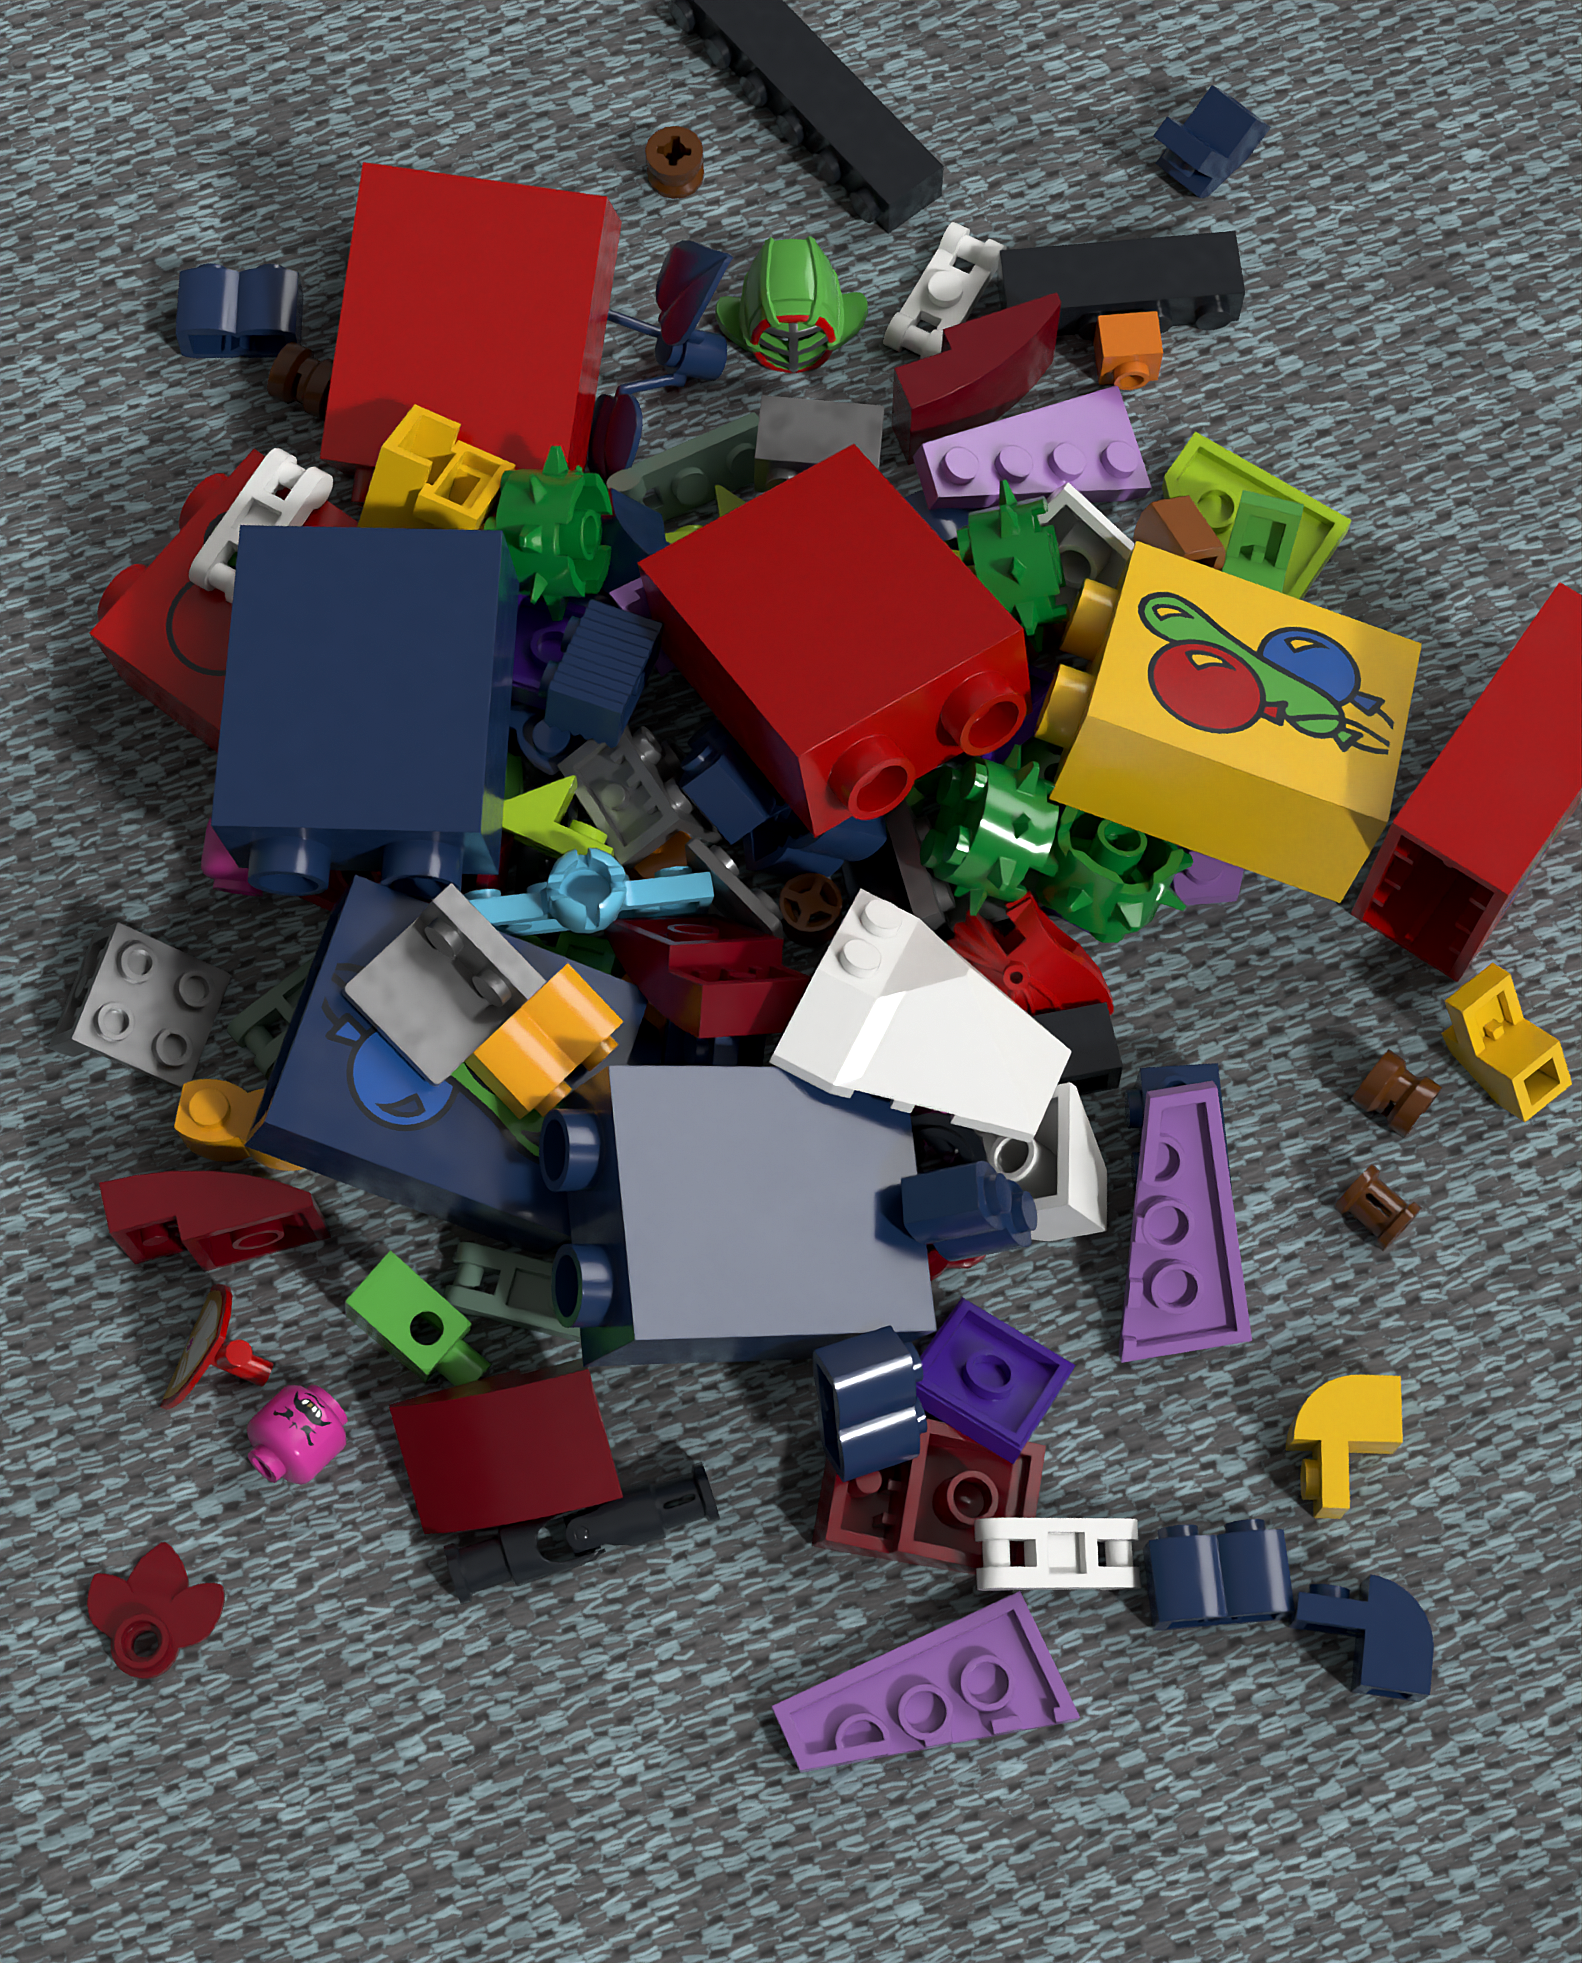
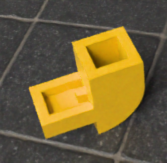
(1502, 1049)
(1341, 1419)

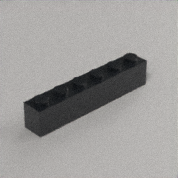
(818, 105)

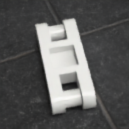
(944, 292)
(260, 506)
(1057, 1554)

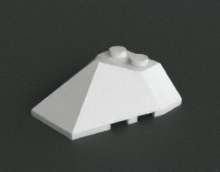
(919, 1026)

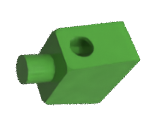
(384, 1311)

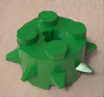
(554, 531)
(1017, 560)
(990, 828)
(1108, 875)

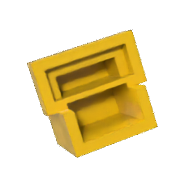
(430, 480)

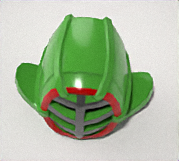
(791, 295)

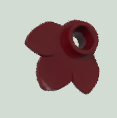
(157, 1602)

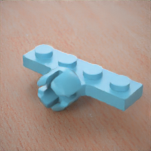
(590, 894)

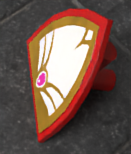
(208, 1347)

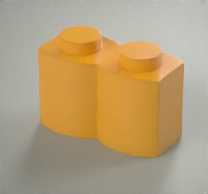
(545, 1043)
(217, 1119)

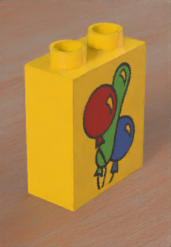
(1230, 720)

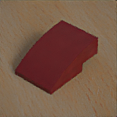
(977, 375)
(709, 973)
(211, 1214)
(506, 1449)
(929, 1504)

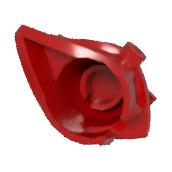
(1032, 962)

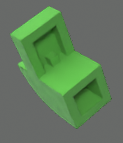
(1262, 539)

